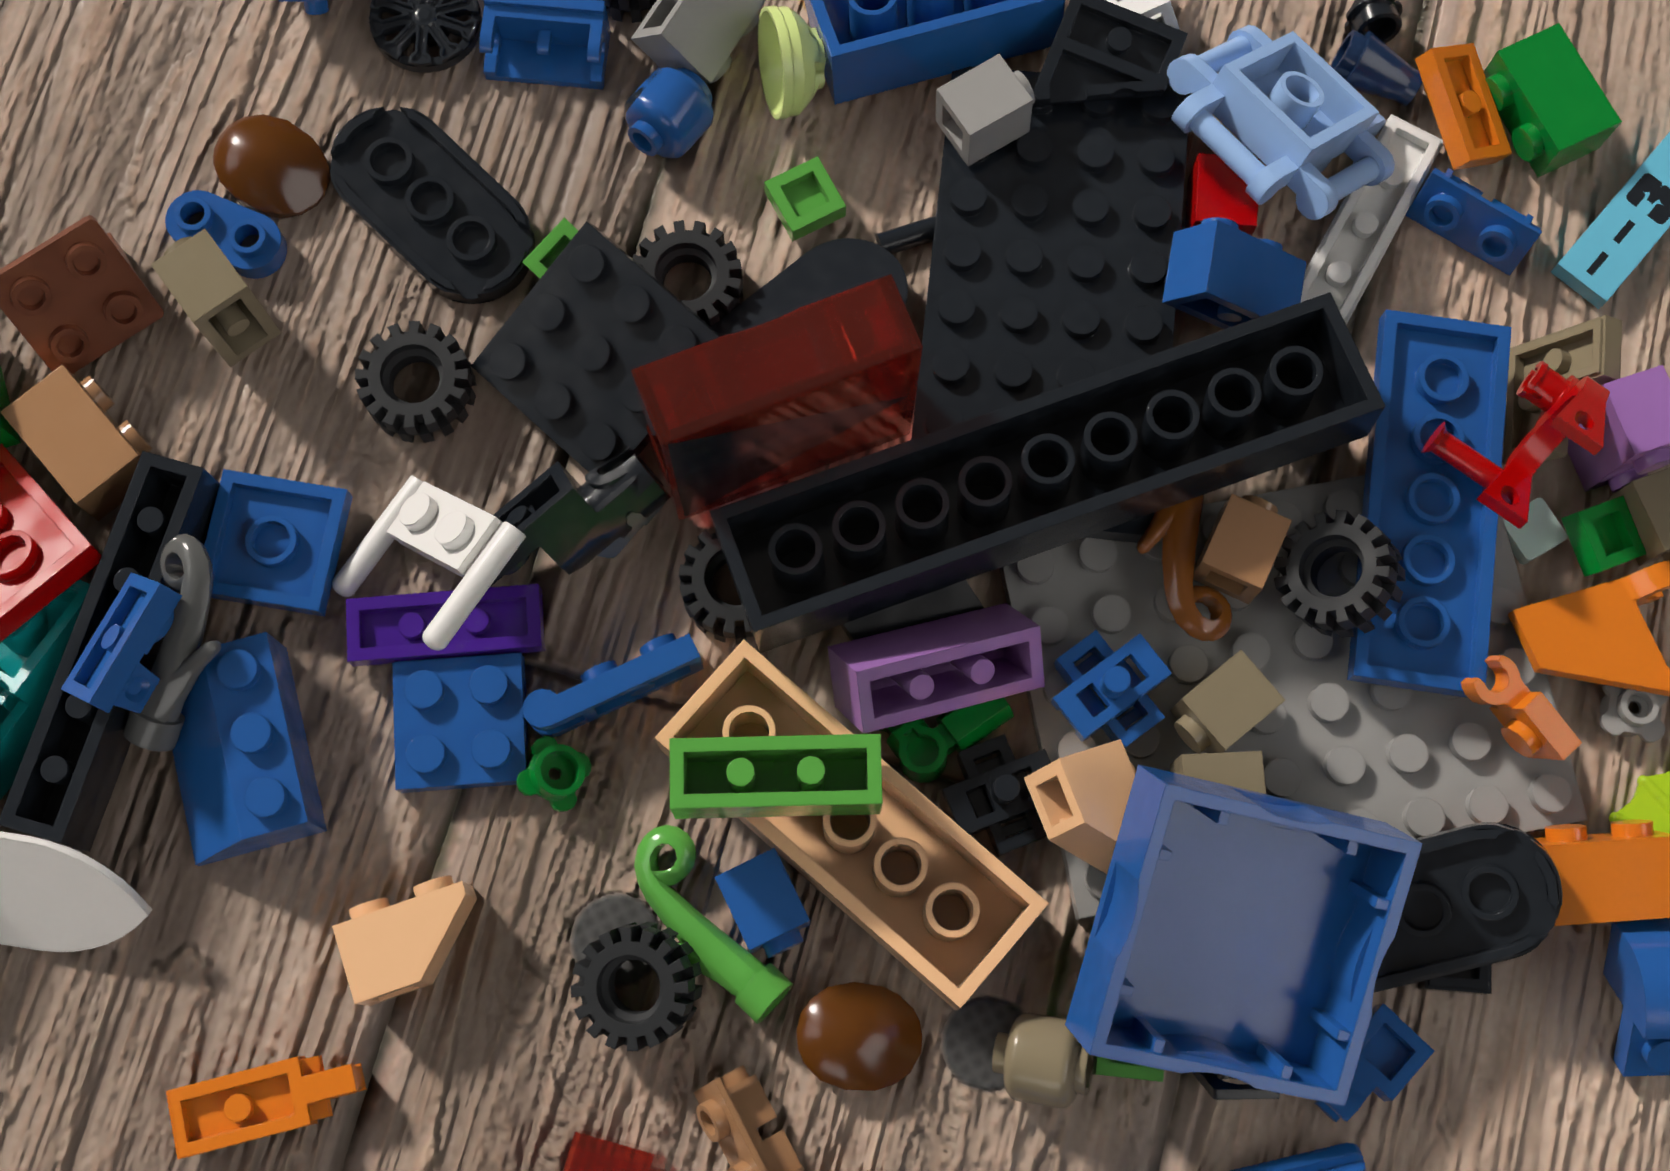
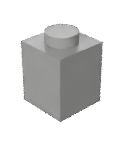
(984, 109)

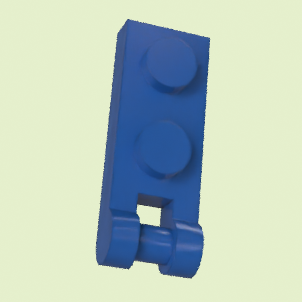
(613, 686)

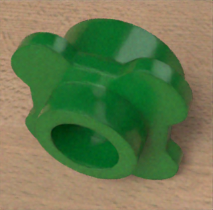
(572, 767)

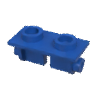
(1472, 222)

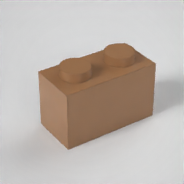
(78, 439)

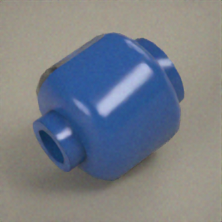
(669, 112)

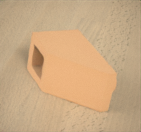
(1084, 800)
(402, 944)

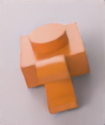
(1527, 717)

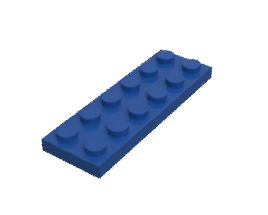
(1428, 509)

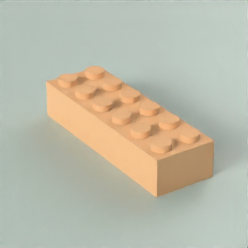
(897, 873)

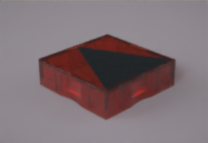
(781, 396)

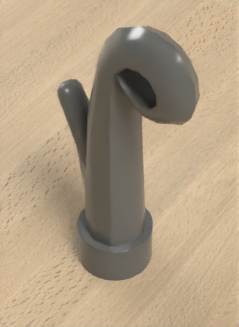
(181, 657)

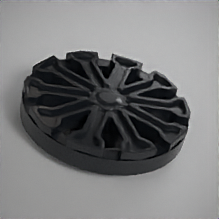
(425, 25)

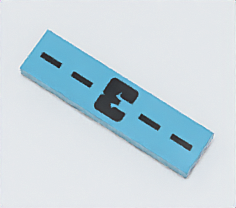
(1621, 232)

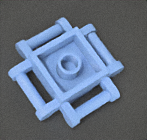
(1286, 112)

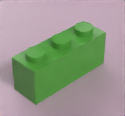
(775, 776)

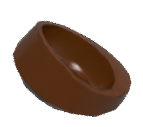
(271, 166)
(859, 1036)

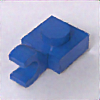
(1386, 1063)

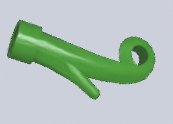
(753, 984)

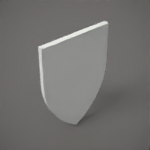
(61, 898)

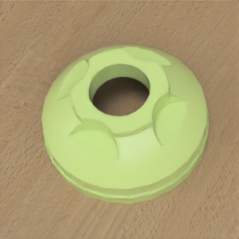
(789, 61)

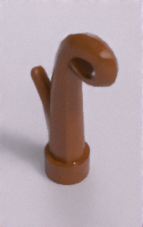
(1179, 533)

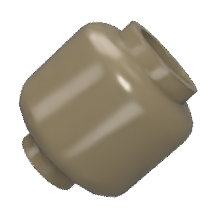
(1042, 1061)

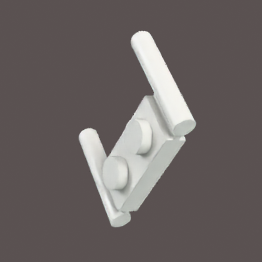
(445, 532)

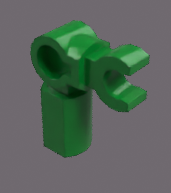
(925, 750)

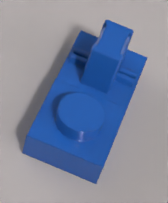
(110, 665)

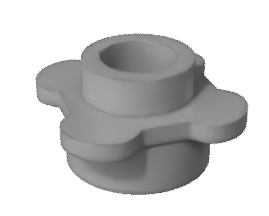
(1619, 720)

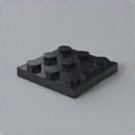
(577, 339)

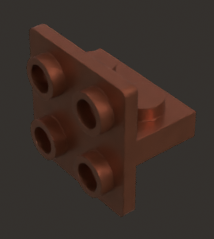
(76, 296)

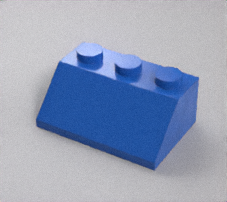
(246, 754)

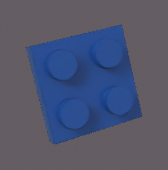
(276, 541)
(459, 722)

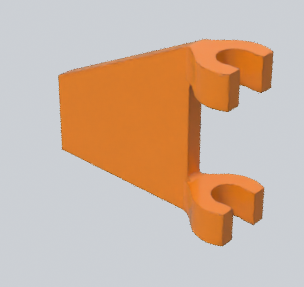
(1599, 633)

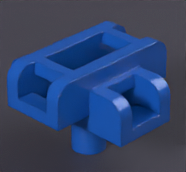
(1114, 684)

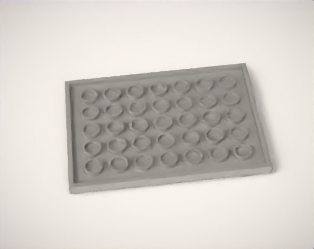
(1334, 741)

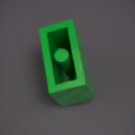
(1549, 100)

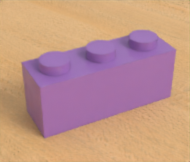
(936, 667)

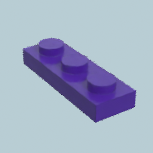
(393, 626)

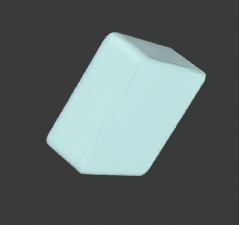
(1537, 535)

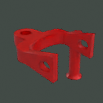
(1563, 407)

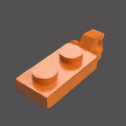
(257, 1103)

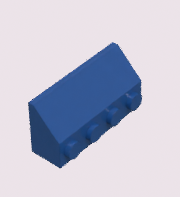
(905, 42)

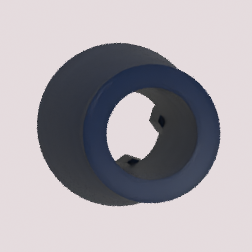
(1376, 68)

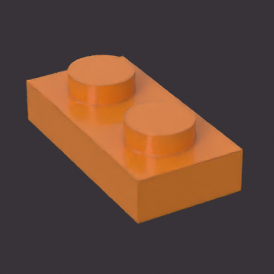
(1463, 106)

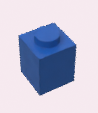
(764, 904)

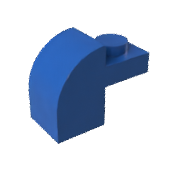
(1640, 976)

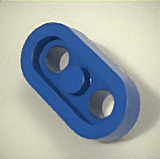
(229, 226)

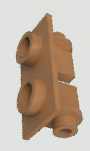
(731, 1112)

